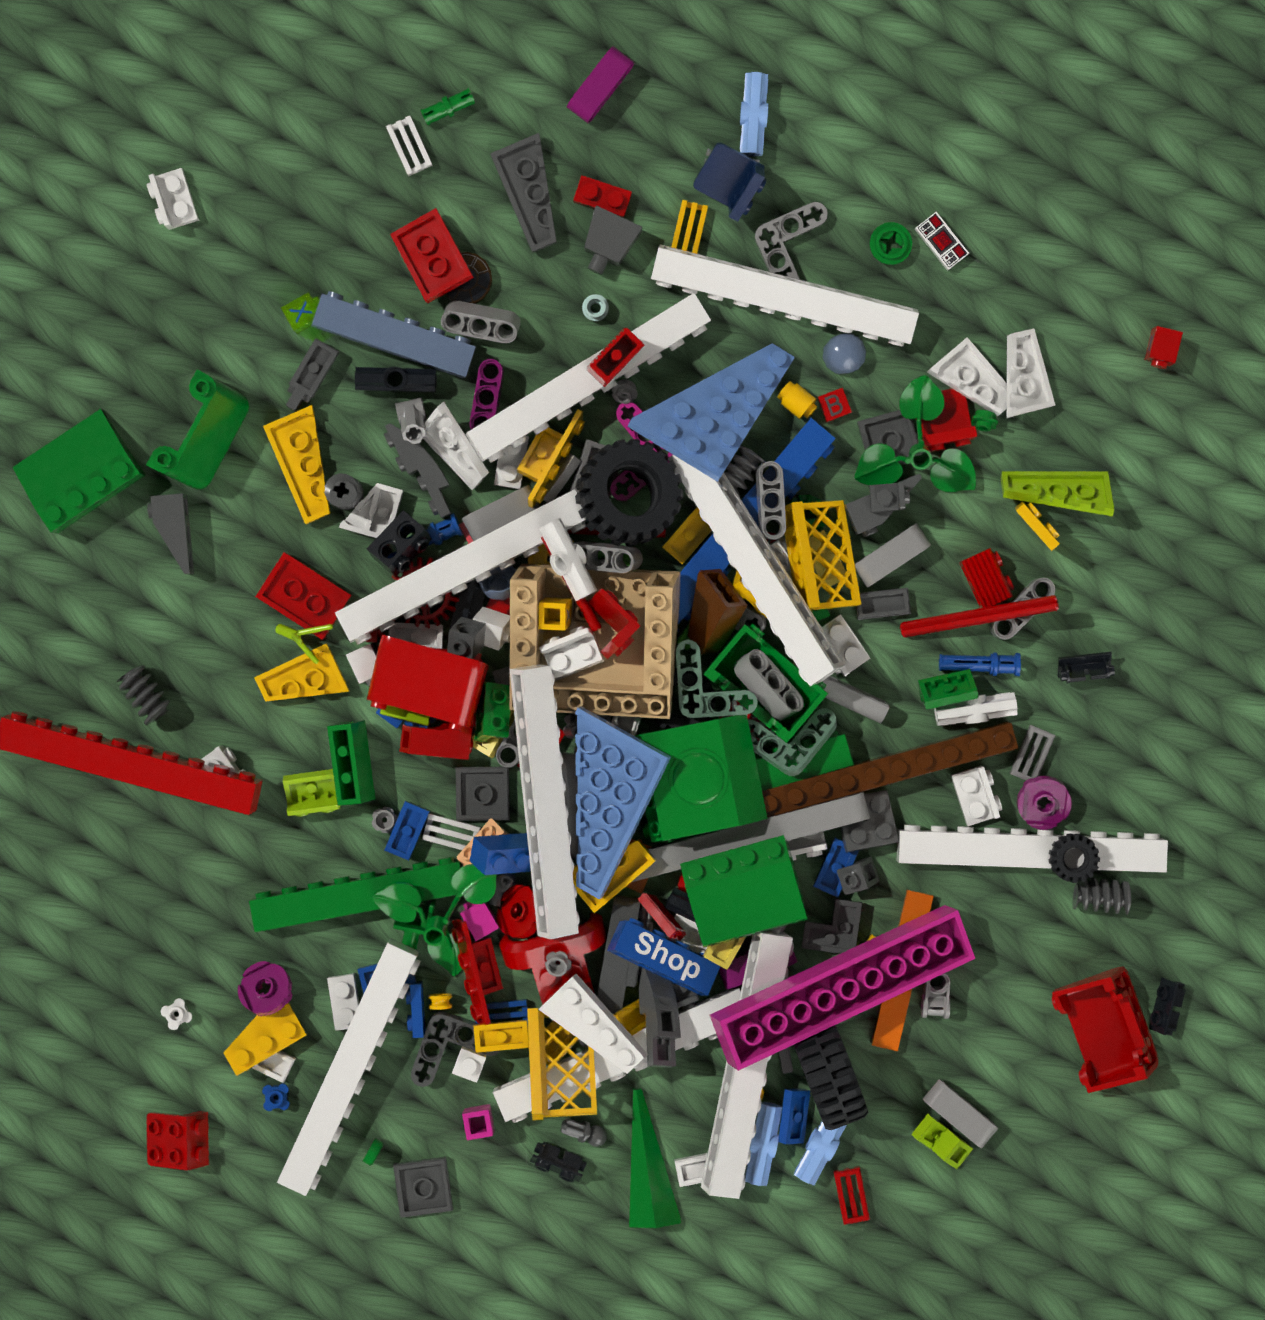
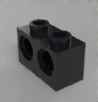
(394, 540)

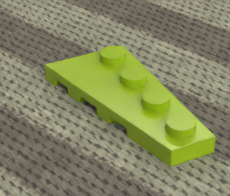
(1064, 489)

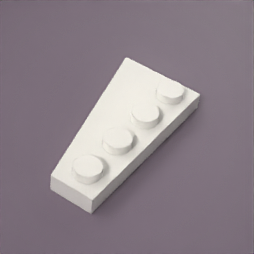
(590, 1021)

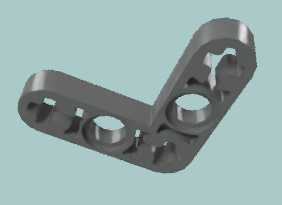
(450, 1034)

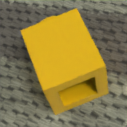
(555, 613)

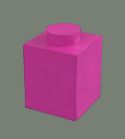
(479, 919)
(478, 1122)

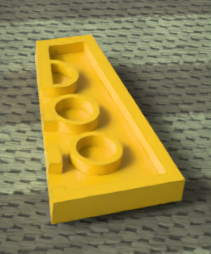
(299, 456)

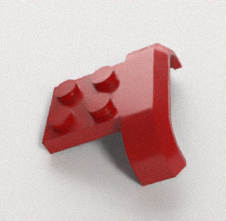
(533, 953)

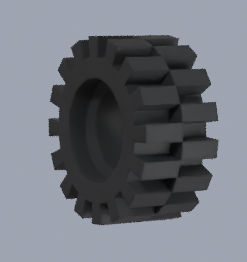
(1090, 858)

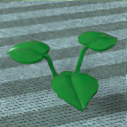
(950, 473)
(402, 900)

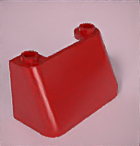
(426, 682)
(1108, 1029)

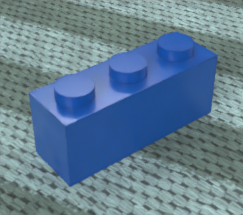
(501, 854)

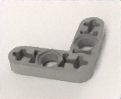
(781, 236)

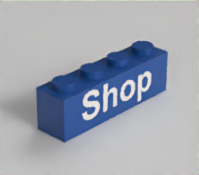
(663, 957)

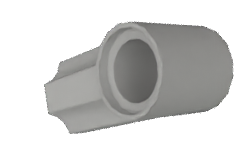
(411, 419)

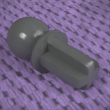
(595, 1135)

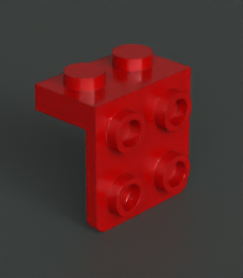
(951, 425)
(621, 620)
(178, 1140)

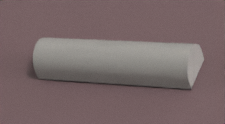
(855, 699)

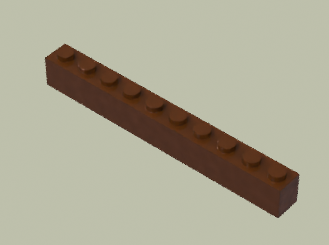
(891, 768)

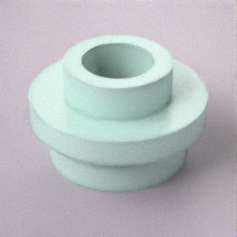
(595, 299)

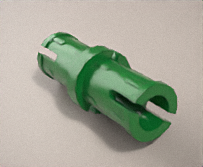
(448, 106)

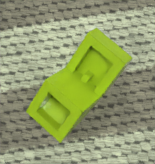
(942, 1141)

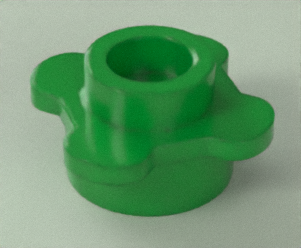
(984, 420)

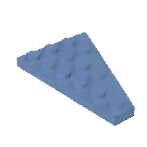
(715, 415)
(614, 789)

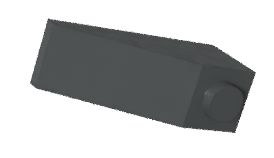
(860, 511)
(172, 521)

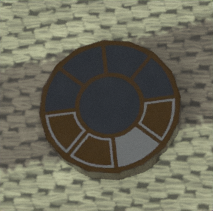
(476, 288)

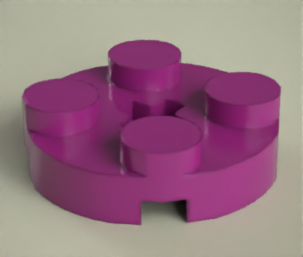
(1053, 813)
(278, 994)

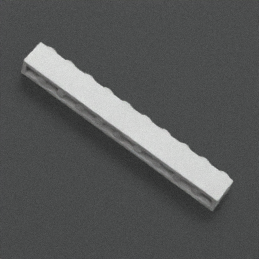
(784, 294)
(578, 385)
(456, 570)
(761, 573)
(544, 801)
(1025, 849)
(695, 1025)
(348, 1067)
(742, 1089)

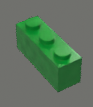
(351, 762)

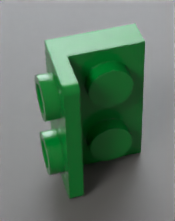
(947, 689)
(493, 712)

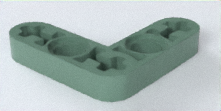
(704, 698)
(788, 751)

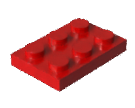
(431, 255)
(302, 594)

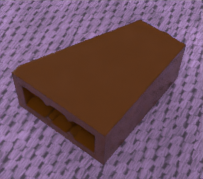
(714, 611)

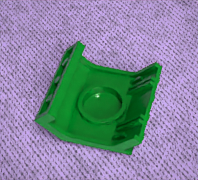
(708, 781)

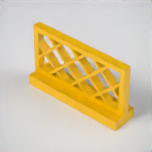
(803, 556)
(539, 1072)

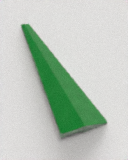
(650, 1189)

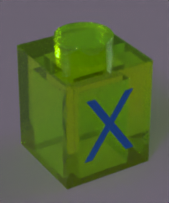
(301, 312)

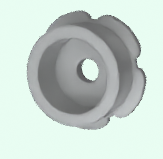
(624, 391)
(378, 824)
(554, 968)

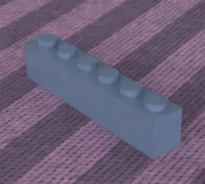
(392, 335)

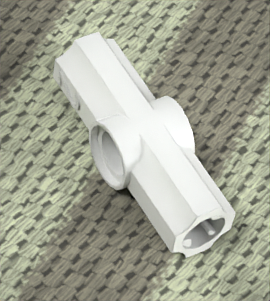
(568, 559)
(977, 710)

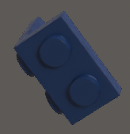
(731, 179)

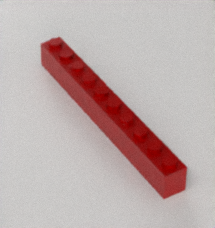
(129, 763)

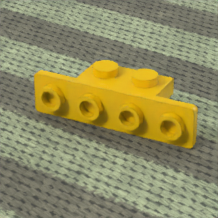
(544, 455)

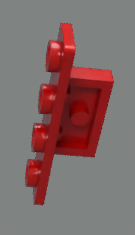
(480, 969)

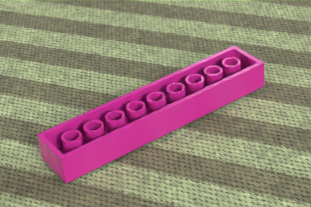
(842, 987)

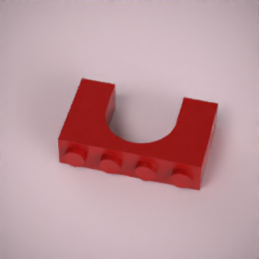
(438, 740)

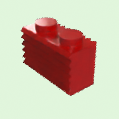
(615, 356)
(986, 578)

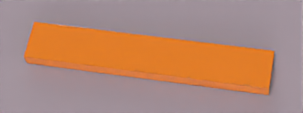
(893, 1011)

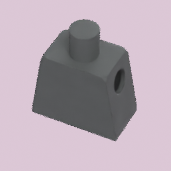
(609, 239)

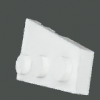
(972, 376)

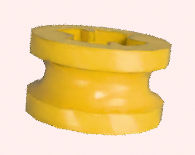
(440, 1001)

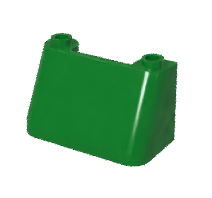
(208, 436)
(722, 673)

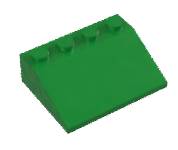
(77, 472)
(744, 891)

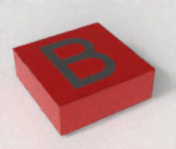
(834, 405)

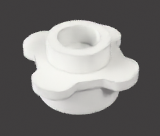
(180, 1007)

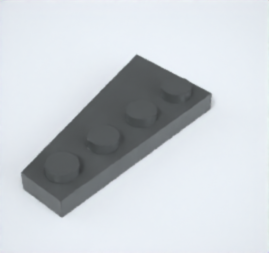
(526, 185)

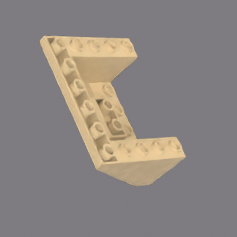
(626, 685)

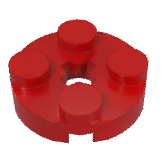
(508, 919)

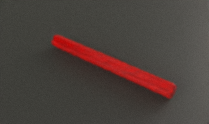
(979, 616)

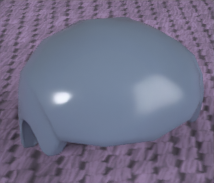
(844, 353)
(498, 585)

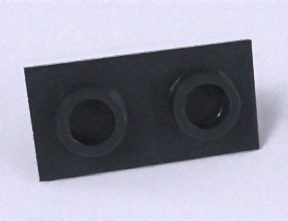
(470, 602)
(1077, 667)
(1168, 995)
(548, 1160)

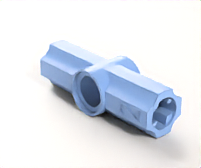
(754, 114)
(764, 1144)
(819, 1149)

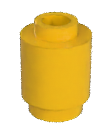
(797, 400)

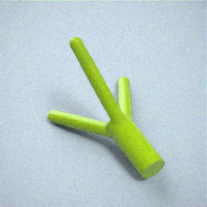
(295, 635)

